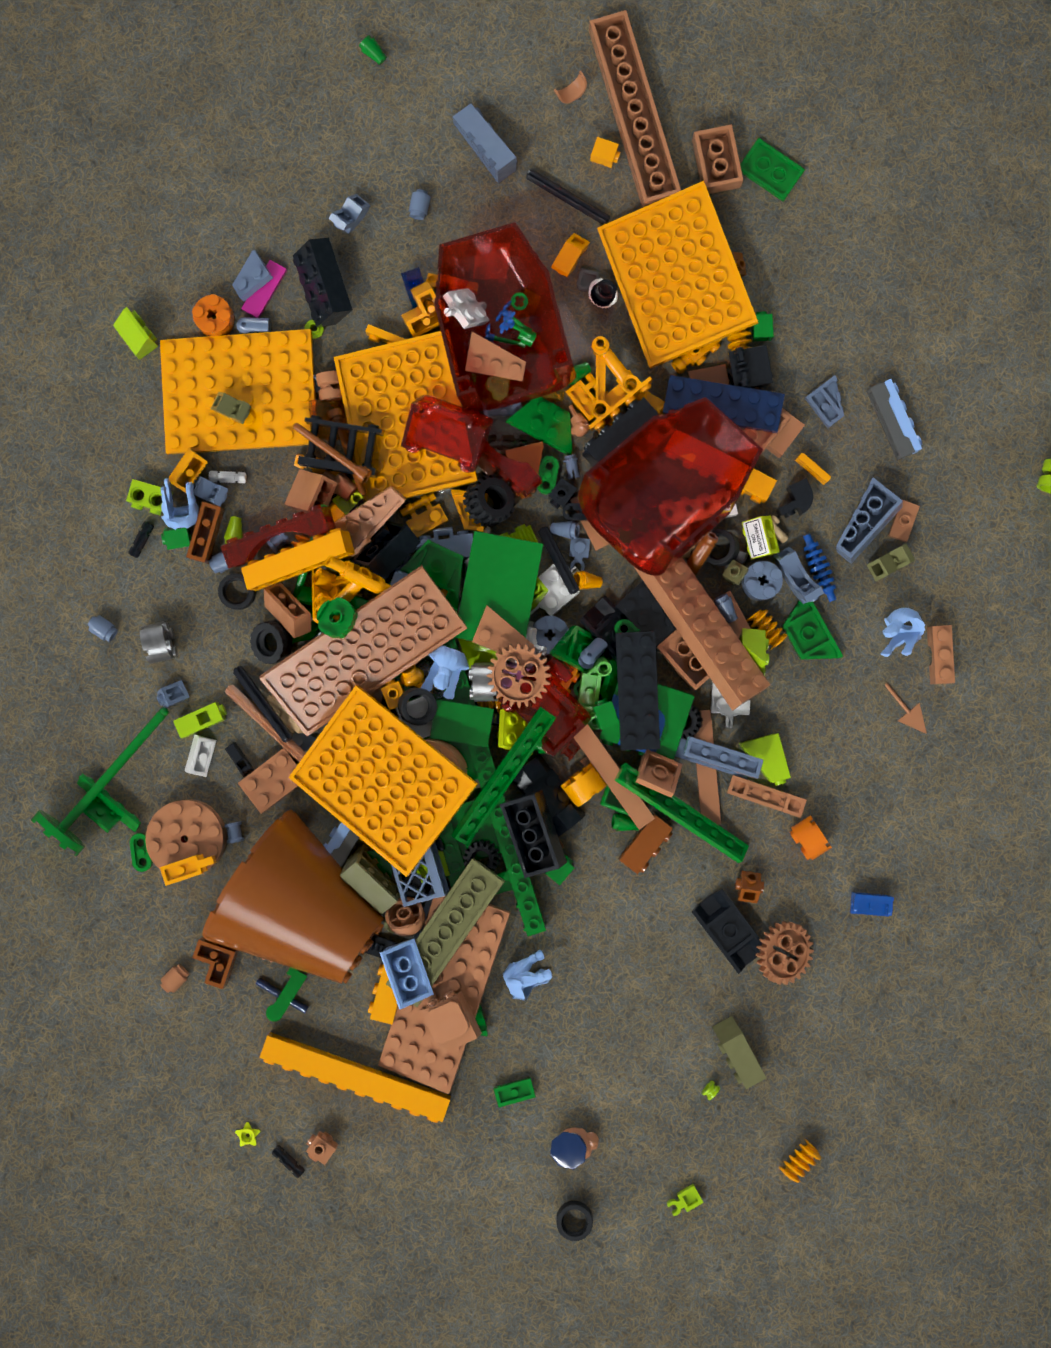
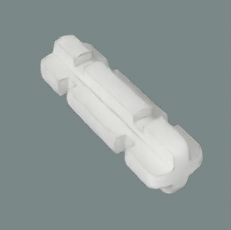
(227, 477)

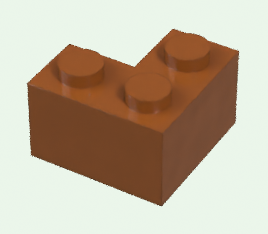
(220, 960)

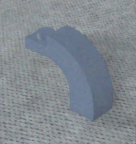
(796, 577)

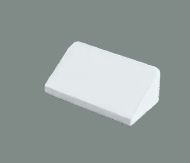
(200, 755)

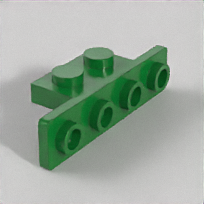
(105, 810)

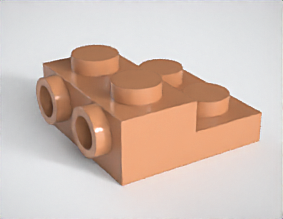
(658, 773)

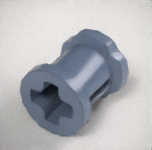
(278, 542)
(234, 832)

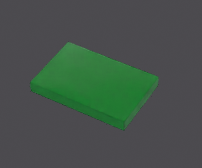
(771, 169)
(462, 723)

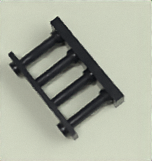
(328, 463)

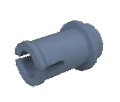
(571, 464)

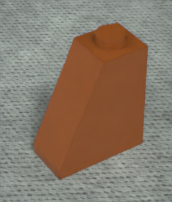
(530, 454)

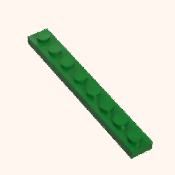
(503, 776)
(684, 815)

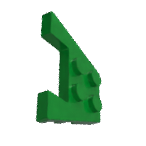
(442, 566)

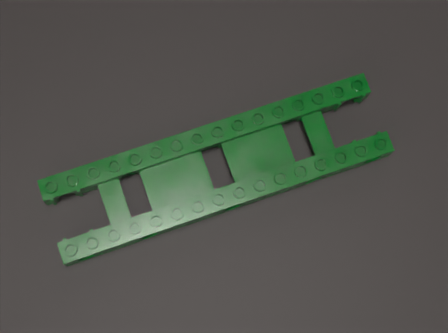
(494, 828)

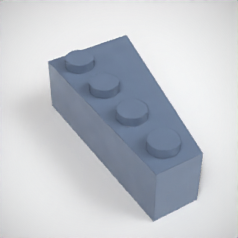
(485, 142)
(868, 520)

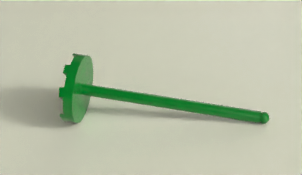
(60, 830)

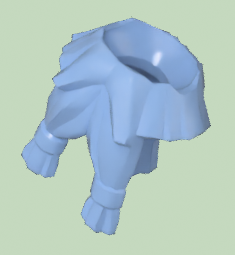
(179, 516)
(903, 633)
(445, 670)
(522, 981)

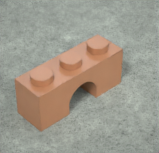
(941, 645)

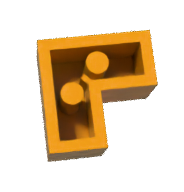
(424, 316)

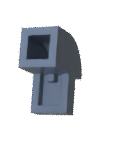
(350, 214)
(209, 491)

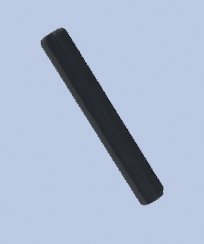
(558, 560)

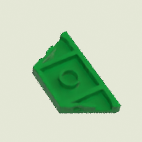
(546, 423)
(810, 634)
(571, 646)

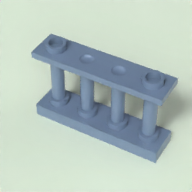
(719, 758)

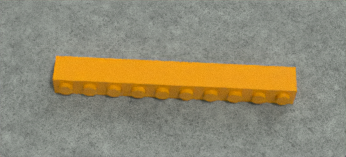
(355, 1076)

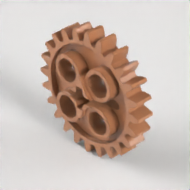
(523, 657)
(777, 969)

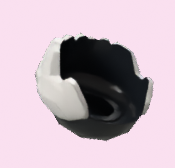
(603, 293)

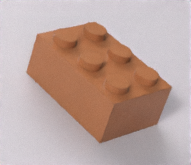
(717, 159)
(270, 781)

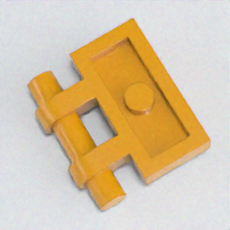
(583, 398)
(426, 521)

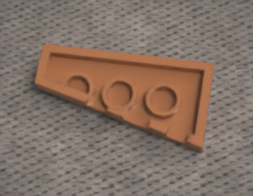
(370, 516)

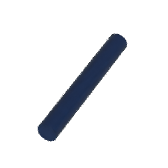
(276, 992)

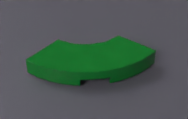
(610, 681)

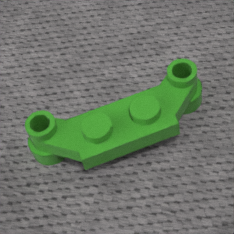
(590, 687)

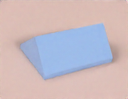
(406, 973)

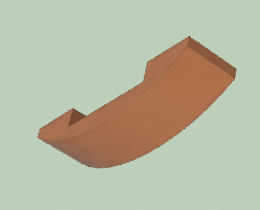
(766, 796)

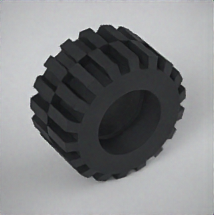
(501, 495)

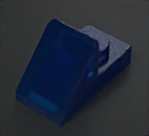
(412, 279)

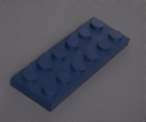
(742, 405)

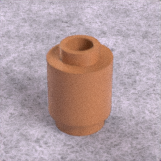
(174, 978)

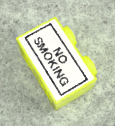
(760, 537)

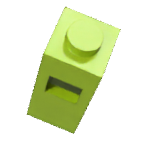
(200, 719)

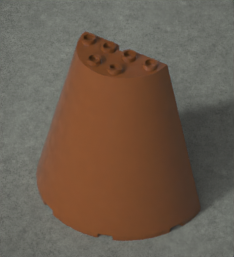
(294, 906)

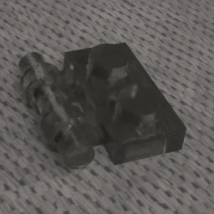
(502, 428)

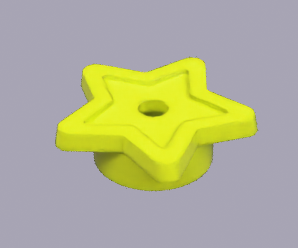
(244, 1140)

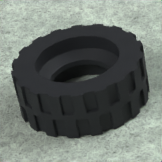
(260, 647)

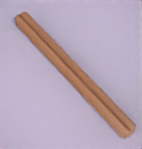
(253, 711)

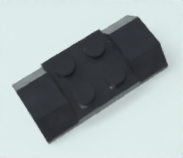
(601, 623)
(538, 776)
(728, 929)

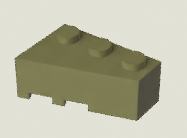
(369, 881)
(739, 1053)

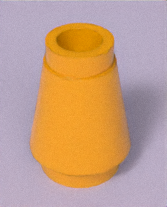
(587, 580)

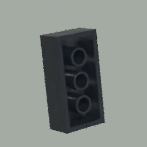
(322, 282)
(623, 426)
(533, 833)

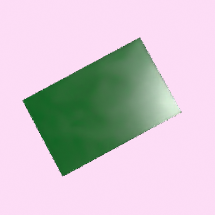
(502, 577)

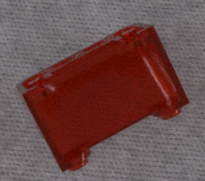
(446, 431)
(569, 713)

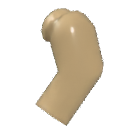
(780, 535)

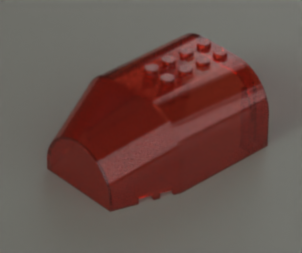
(498, 267)
(668, 484)

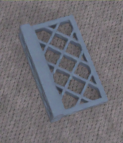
(435, 872)

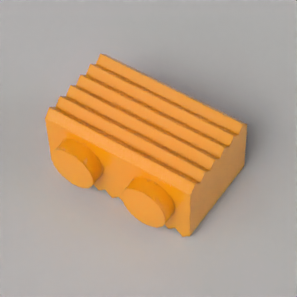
(187, 469)

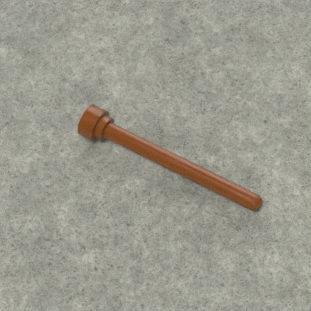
(336, 415)
(362, 473)

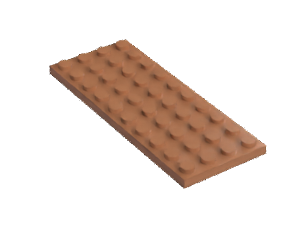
(386, 640)
(409, 1044)

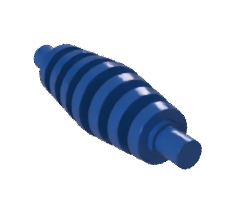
(819, 567)

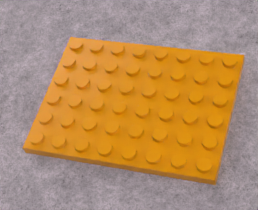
(677, 275)
(260, 368)
(379, 391)
(382, 780)

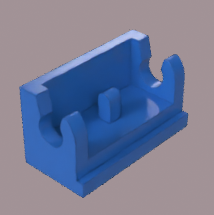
(871, 904)

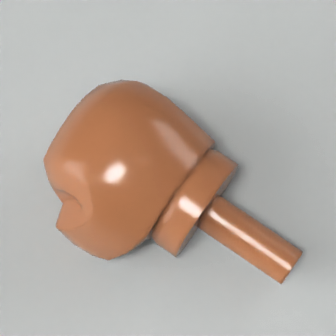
(580, 425)

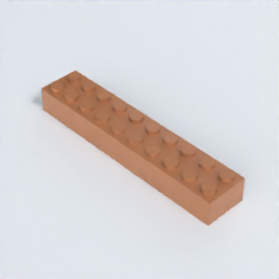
(633, 107)
(707, 633)

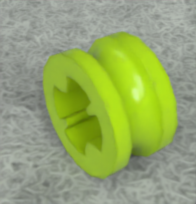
(710, 1090)

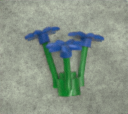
(525, 334)

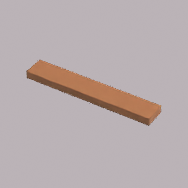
(608, 771)
(707, 776)

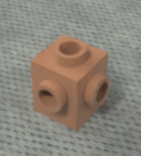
(321, 1147)

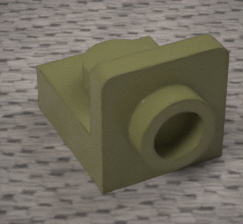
(735, 573)

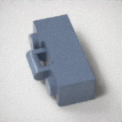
(458, 543)

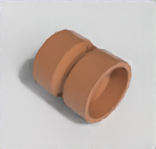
(329, 386)

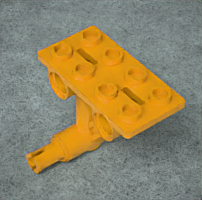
(620, 394)
(353, 578)

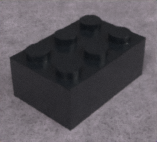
(390, 552)
(646, 613)

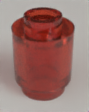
(560, 670)

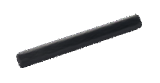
(567, 197)
(262, 703)

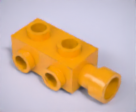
(693, 358)

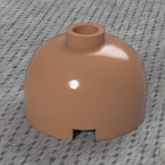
(405, 920)

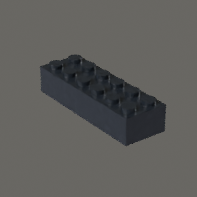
(637, 690)

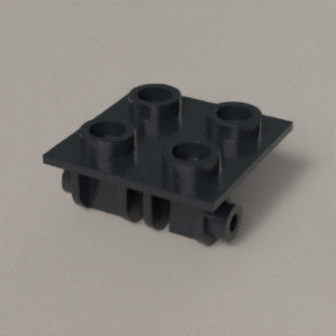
(750, 366)

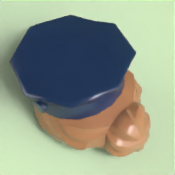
(573, 1147)

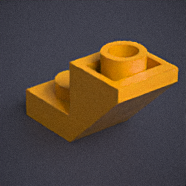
(570, 254)

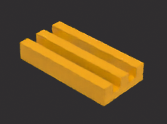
(815, 470)

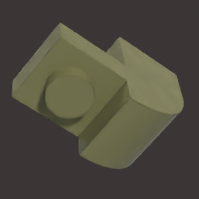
(231, 407)
(891, 562)

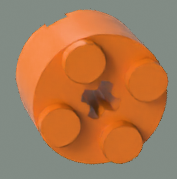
(206, 308)
(810, 838)

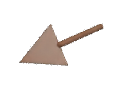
(913, 717)

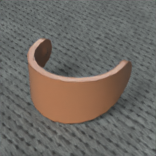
(573, 91)

